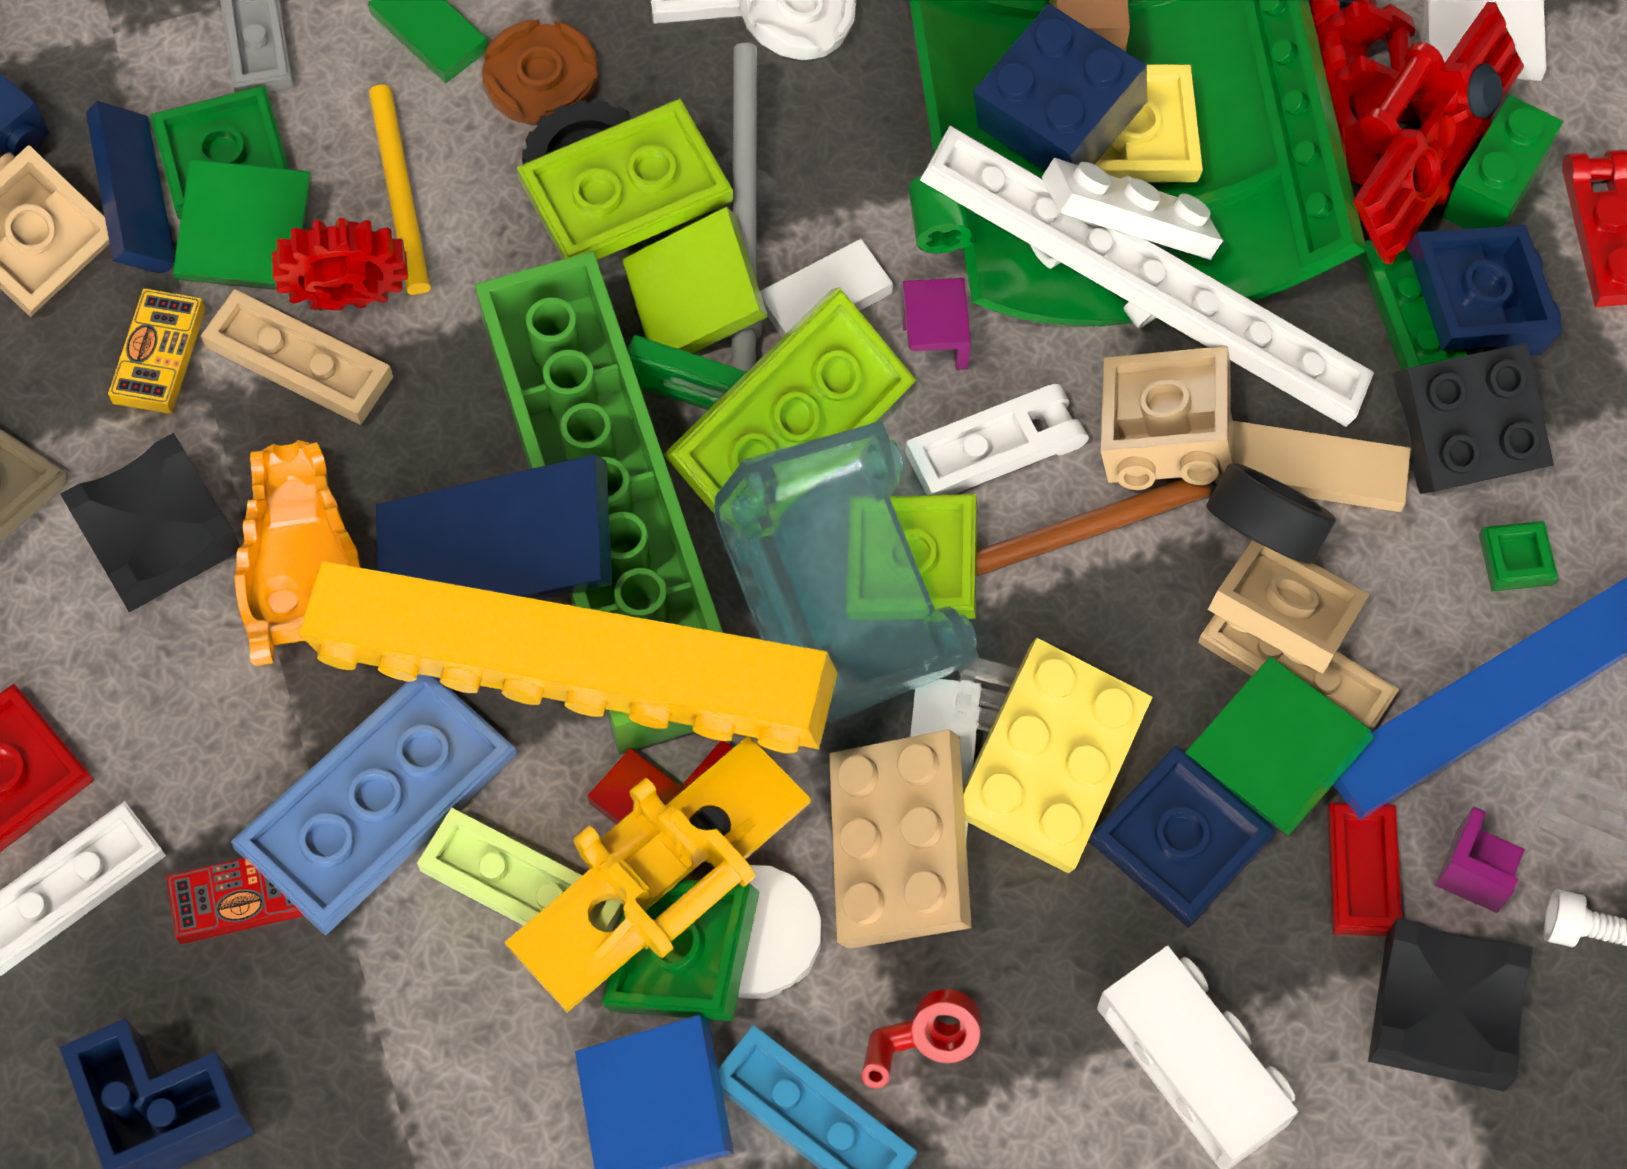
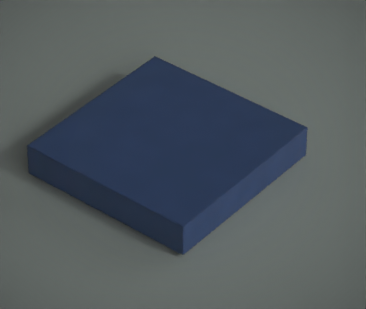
(1181, 836)

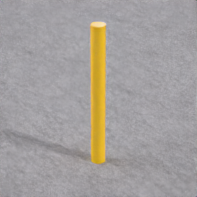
(399, 187)

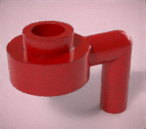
(933, 1038)

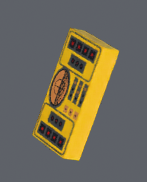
(157, 351)

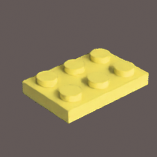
(1053, 755)

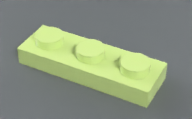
(502, 871)

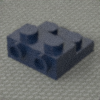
(1485, 288)

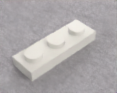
(1132, 207)

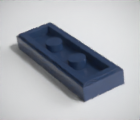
(130, 188)

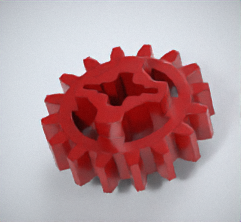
(339, 265)

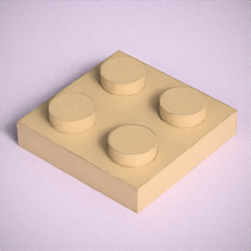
(1289, 605)

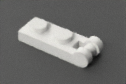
(995, 442)

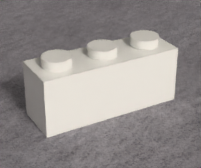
(1198, 1057)

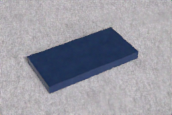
(506, 534)

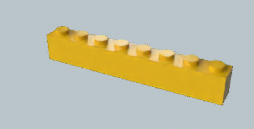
(571, 656)

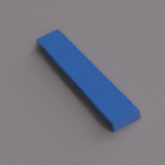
(1487, 701)

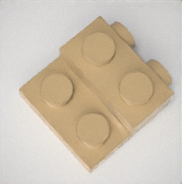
(44, 230)
(1167, 417)

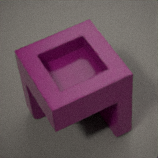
(937, 317)
(1480, 865)

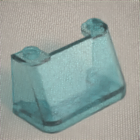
(834, 567)

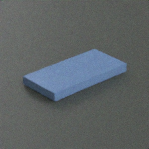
(373, 800)

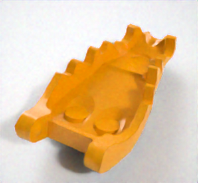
(286, 537)

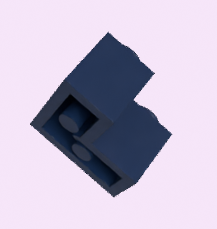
(151, 1118)

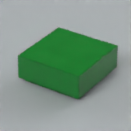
(1518, 556)

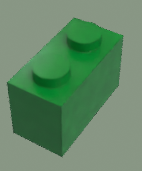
(1502, 166)

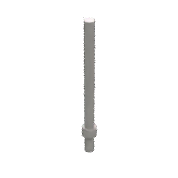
(745, 181)

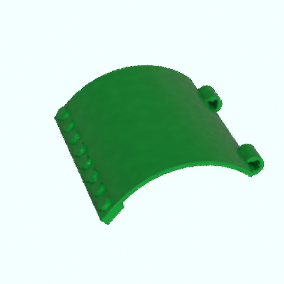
(1264, 138)

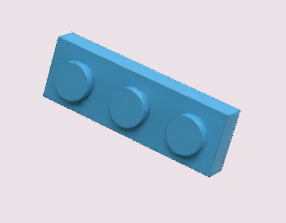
(807, 1109)

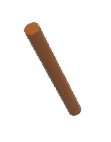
(1088, 525)

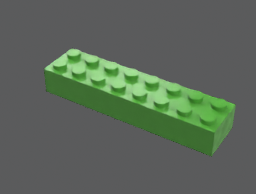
(581, 398)

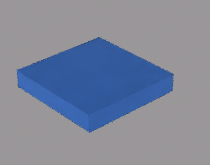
(655, 1098)

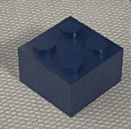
(1060, 92)

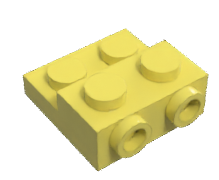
(1163, 136)

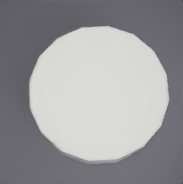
(799, 26)
(782, 935)

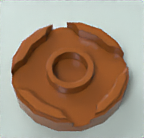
(542, 85)

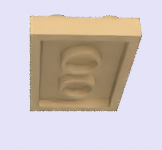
(899, 840)

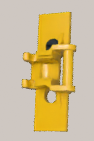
(644, 857)

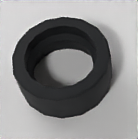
(1270, 513)

